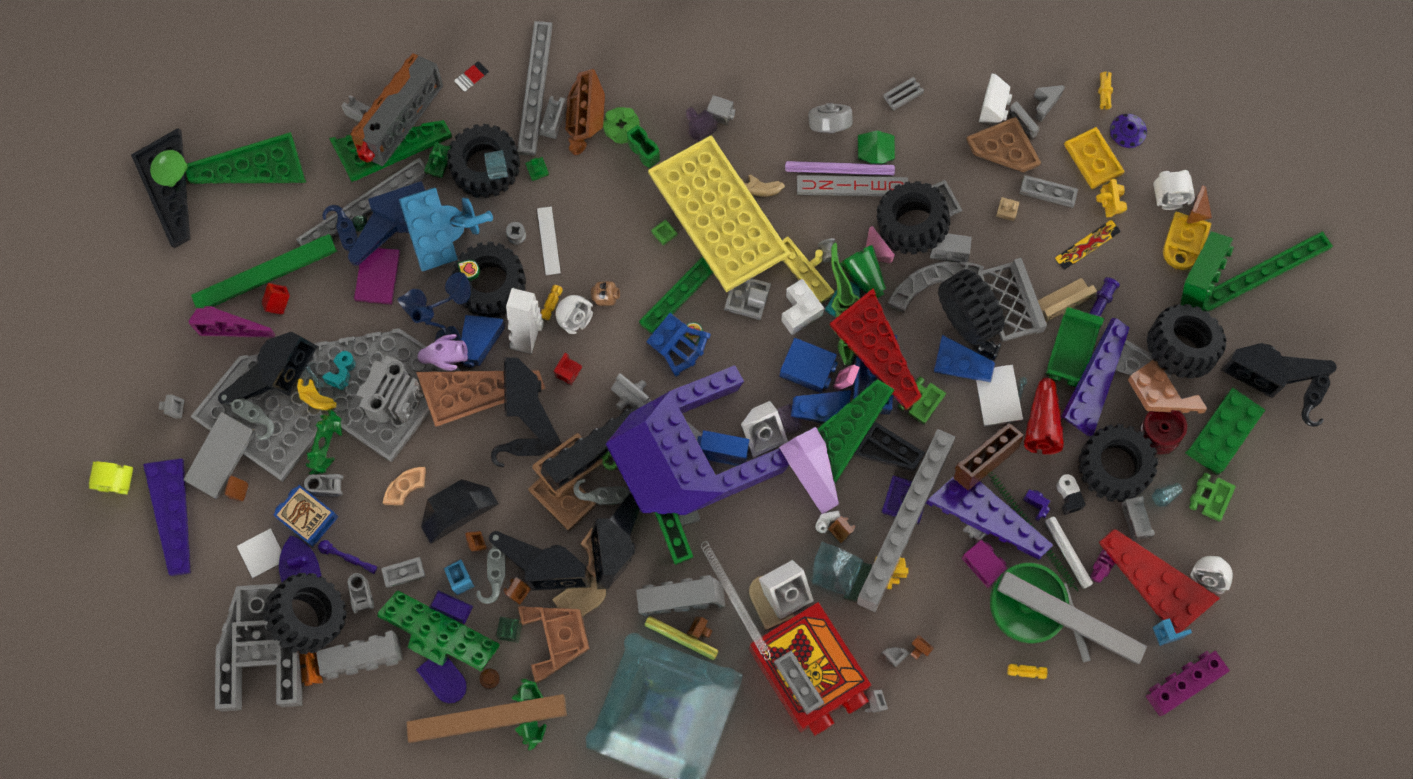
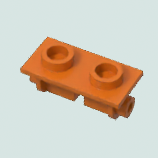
(310, 673)

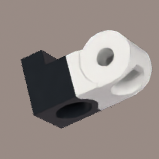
(1071, 494)

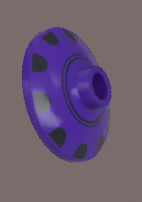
(1124, 136)

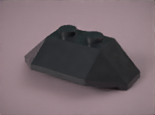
(455, 507)

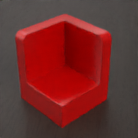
(275, 298)
(567, 369)

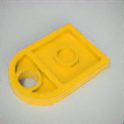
(1185, 240)

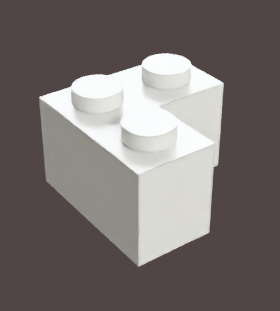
(805, 307)

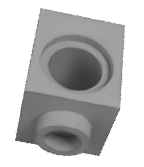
(721, 110)

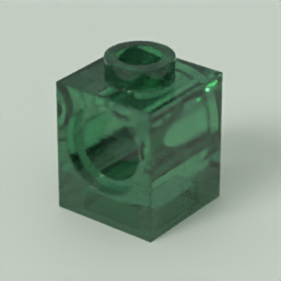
(509, 629)

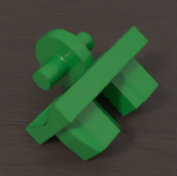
(437, 161)

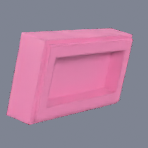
(845, 377)

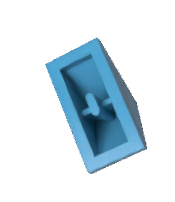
(458, 577)

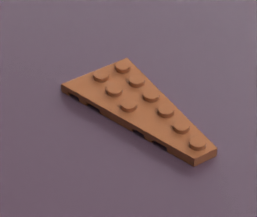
(462, 392)

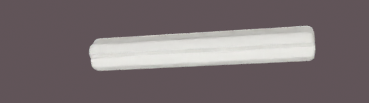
(1068, 552)

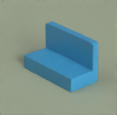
(1166, 634)

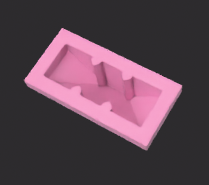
(882, 250)

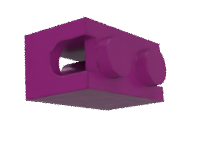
(984, 563)

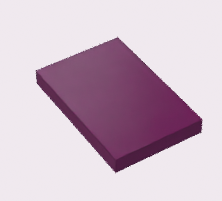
(378, 277)

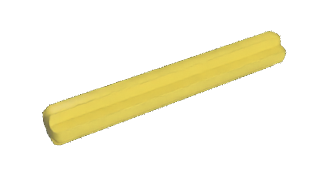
(681, 638)

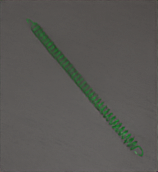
(1027, 521)

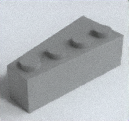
(680, 596)
(360, 655)

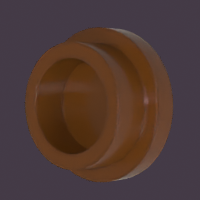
(489, 678)

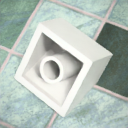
(995, 101)
(786, 589)

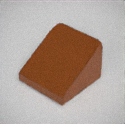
(236, 489)

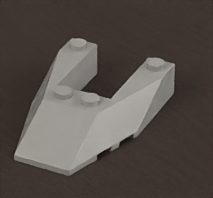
(249, 644)

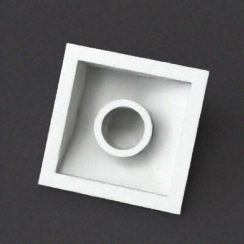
(763, 429)

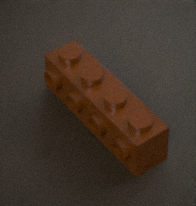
(988, 456)

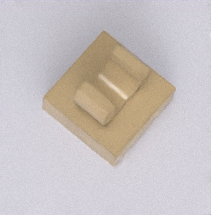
(1007, 209)

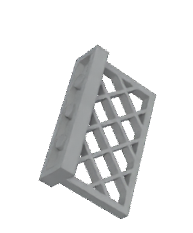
(1027, 299)

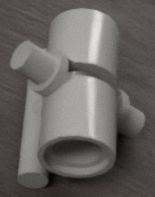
(630, 393)

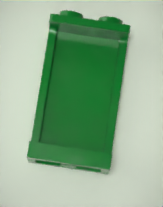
(1073, 346)

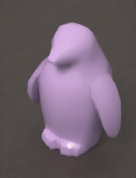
(444, 353)

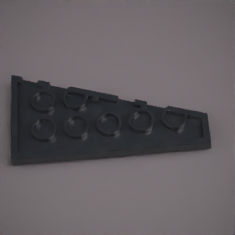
(168, 202)

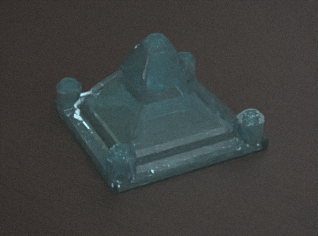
(664, 710)

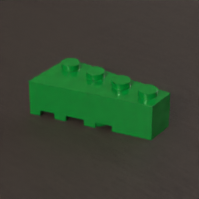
(1207, 270)

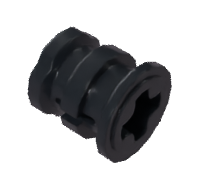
(989, 349)

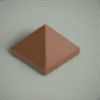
(475, 541)

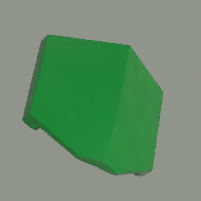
(876, 147)

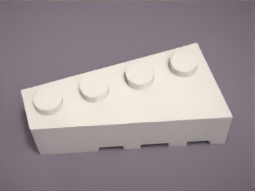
(523, 320)

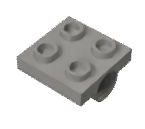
(748, 298)

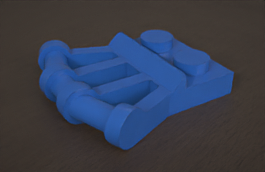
(669, 335)

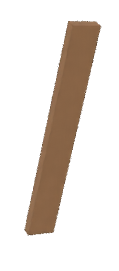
(486, 718)

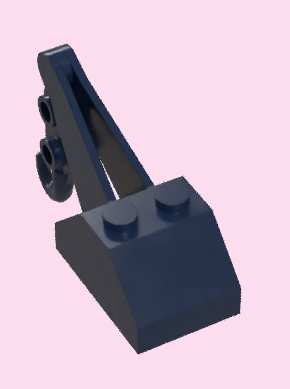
(383, 223)

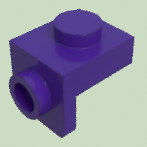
(1037, 500)

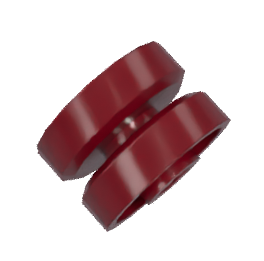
(1164, 430)

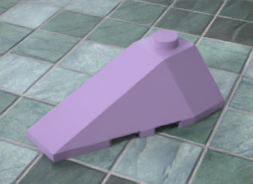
(811, 464)

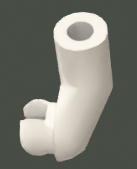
(825, 519)

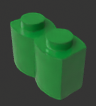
(643, 146)

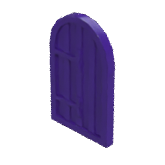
(444, 680)

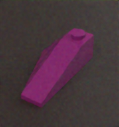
(214, 322)

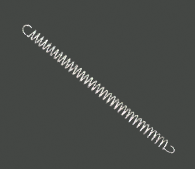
(734, 597)

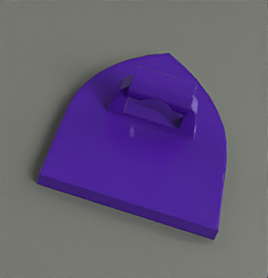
(297, 558)

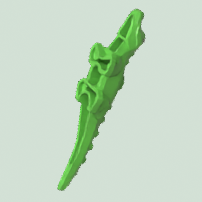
(842, 301)

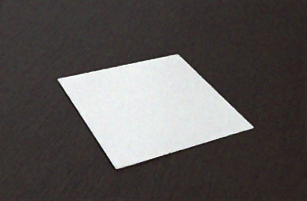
(260, 552)

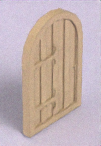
(581, 598)
(765, 611)

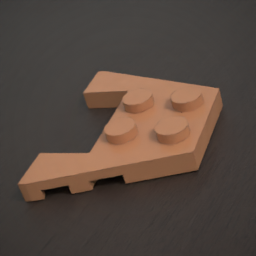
(1158, 392)
(564, 636)

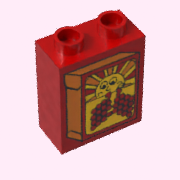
(823, 659)

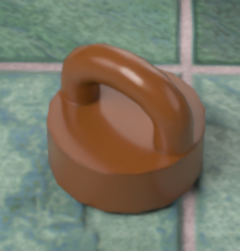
(577, 147)

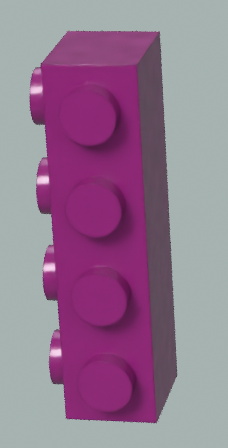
(1187, 683)

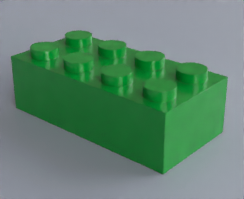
(1225, 431)

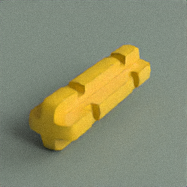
(551, 302)
(1027, 671)

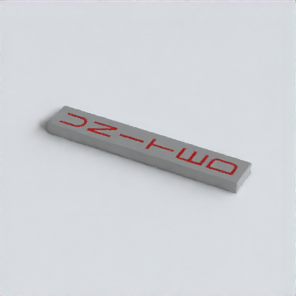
(847, 185)

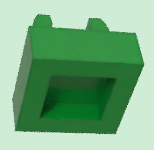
(537, 168)

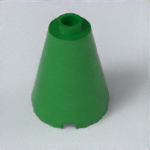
(865, 270)

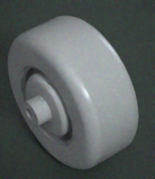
(830, 118)

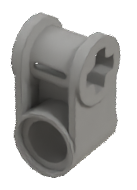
(328, 485)
(360, 597)

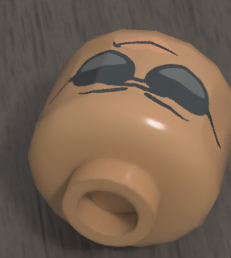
(605, 293)

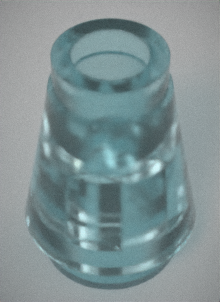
(1165, 495)

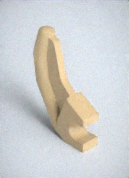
(762, 189)

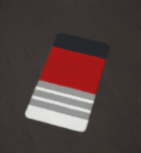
(471, 76)

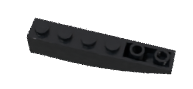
(582, 455)

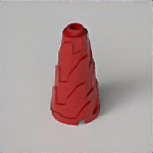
(1044, 425)

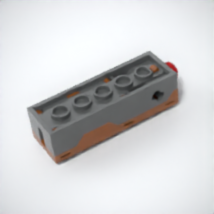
(396, 110)

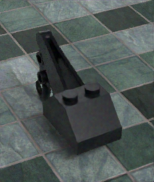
(1269, 372)
(522, 400)

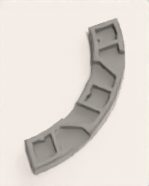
(924, 278)

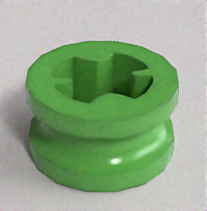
(607, 466)

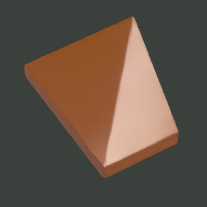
(1201, 208)

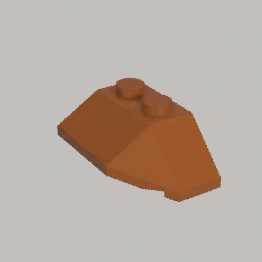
(585, 106)

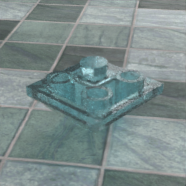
(835, 569)

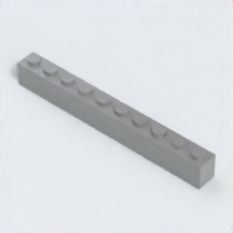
(905, 521)

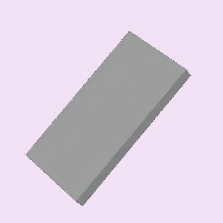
(219, 455)

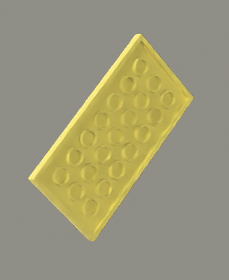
(719, 213)

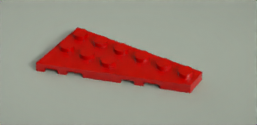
(874, 343)
(1160, 584)

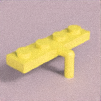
(805, 270)

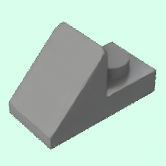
(1048, 98)

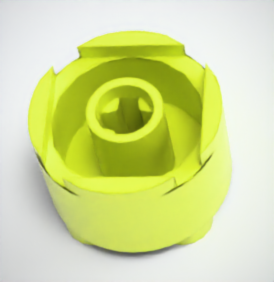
(110, 477)

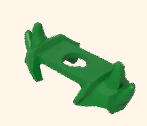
(318, 460)
(529, 731)

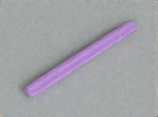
(839, 168)

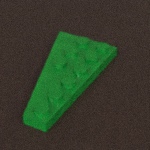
(416, 140)
(261, 162)
(851, 424)

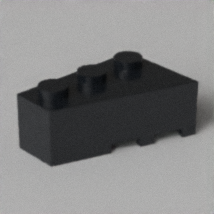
(889, 449)

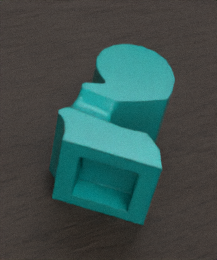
(345, 363)

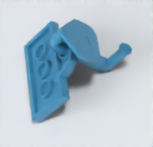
(432, 229)

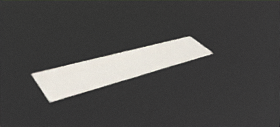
(548, 240)

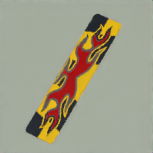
(1087, 244)

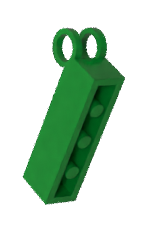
(674, 537)

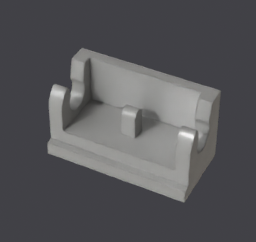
(355, 109)
(553, 118)
(952, 249)
(1137, 518)

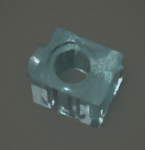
(496, 164)

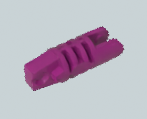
(1102, 567)

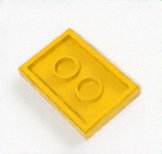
(1094, 158)

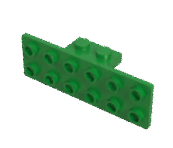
(437, 634)

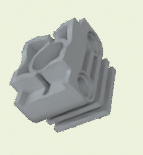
(389, 392)

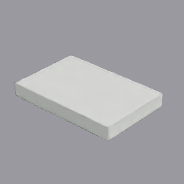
(1000, 398)

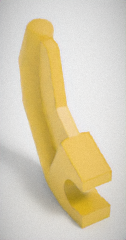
(311, 396)

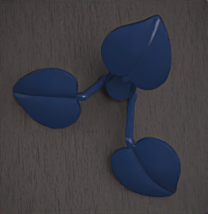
(415, 303)

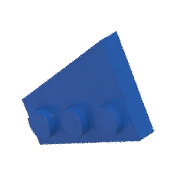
(819, 406)

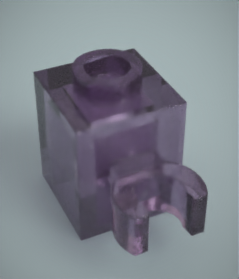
(700, 125)

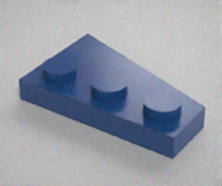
(962, 362)

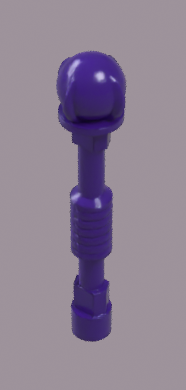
(327, 548)

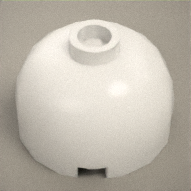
(573, 313)
(1213, 574)

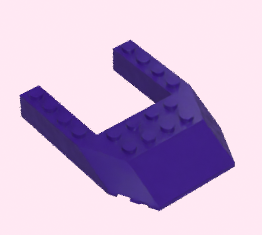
(666, 462)

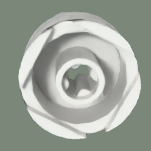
(1173, 189)

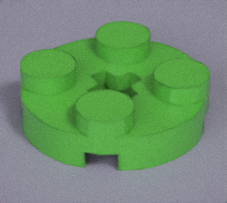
(613, 118)

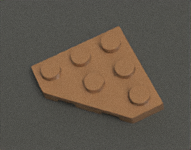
(1005, 145)

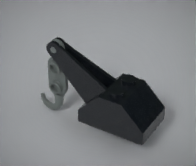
(278, 368)
(611, 536)
(543, 569)

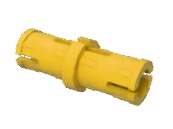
(1105, 90)

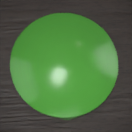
(168, 168)

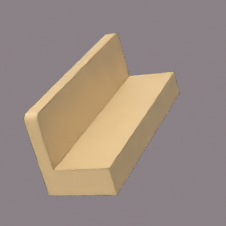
(1068, 296)

